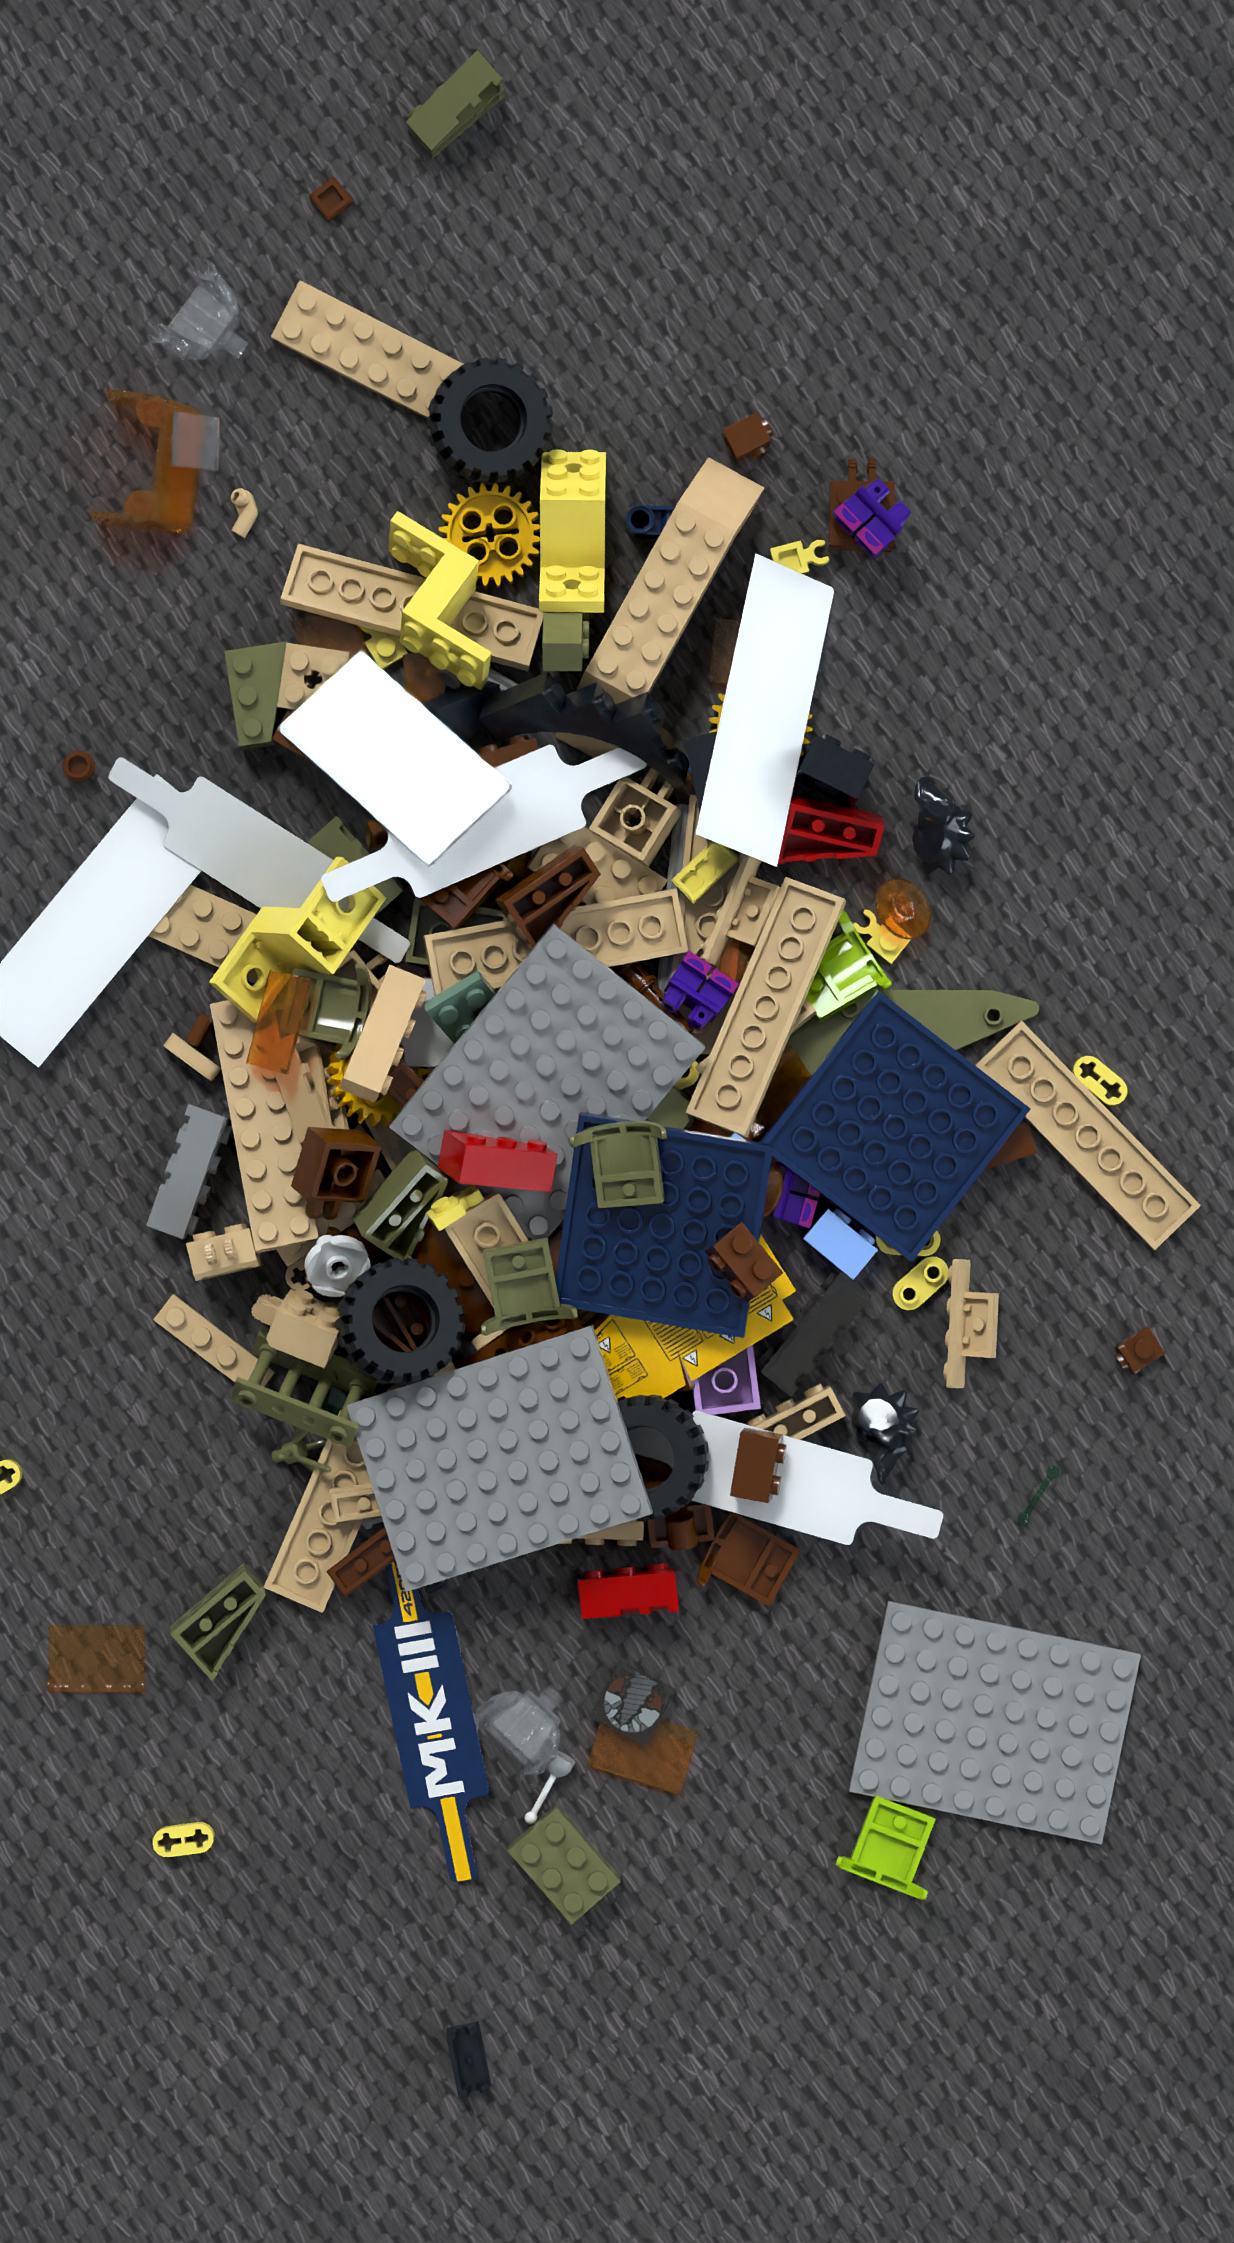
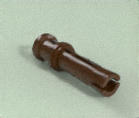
(647, 984)

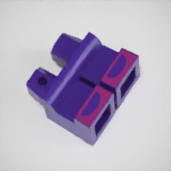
(864, 506)
(684, 986)
(793, 1207)

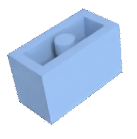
(840, 1243)

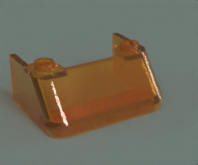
(174, 490)

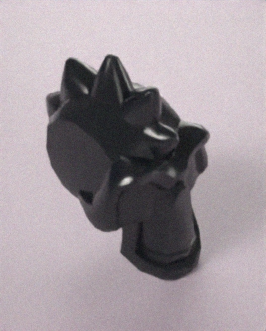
(940, 829)
(885, 1424)

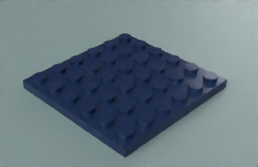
(894, 1126)
(653, 1256)

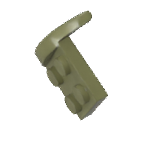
(336, 1008)
(625, 1162)
(523, 1286)

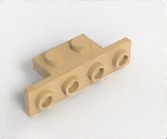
(743, 911)
(971, 1324)

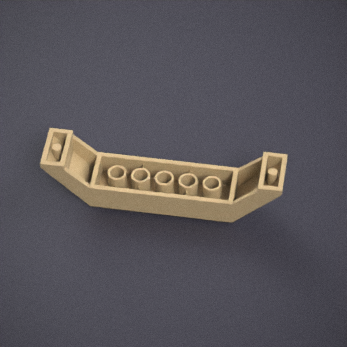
(668, 589)

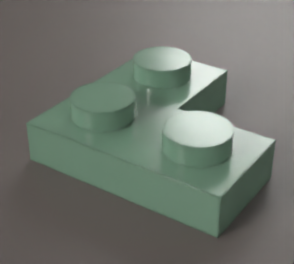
(455, 1006)

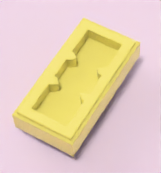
(704, 870)

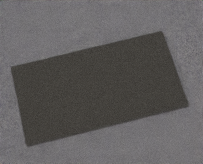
(394, 758)

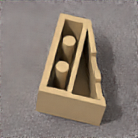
(307, 1090)

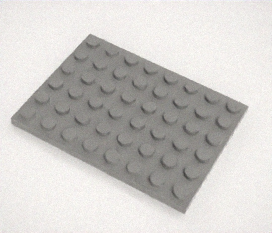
(541, 1052)
(499, 1458)
(994, 1722)

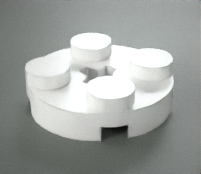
(329, 1251)

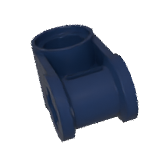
(657, 519)

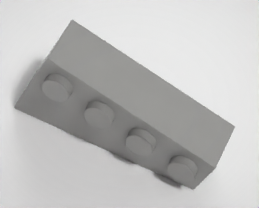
(189, 1172)

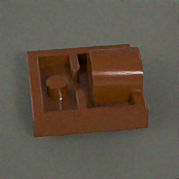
(683, 1528)

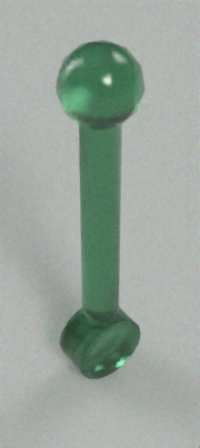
(1052, 1472)

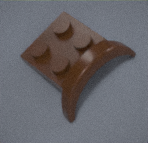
(462, 898)
(748, 1559)

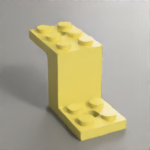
(572, 531)
(438, 601)
(291, 938)

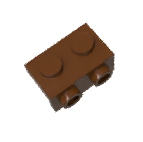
(743, 1263)

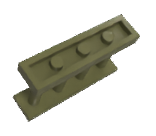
(297, 1413)

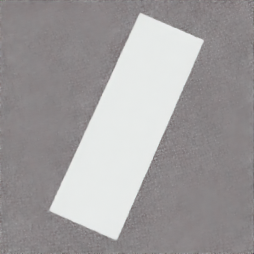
(765, 711)
(89, 931)

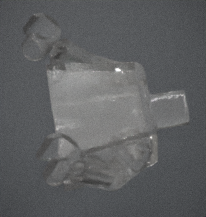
(204, 322)
(524, 1727)

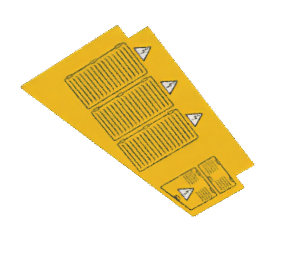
(645, 1356)

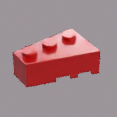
(828, 831)
(497, 1161)
(628, 1591)

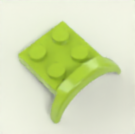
(845, 973)
(890, 1846)

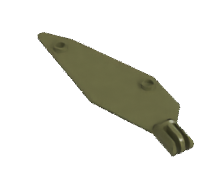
(952, 1015)

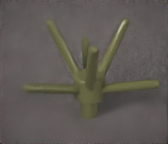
(297, 1451)

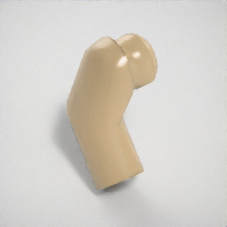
(246, 510)

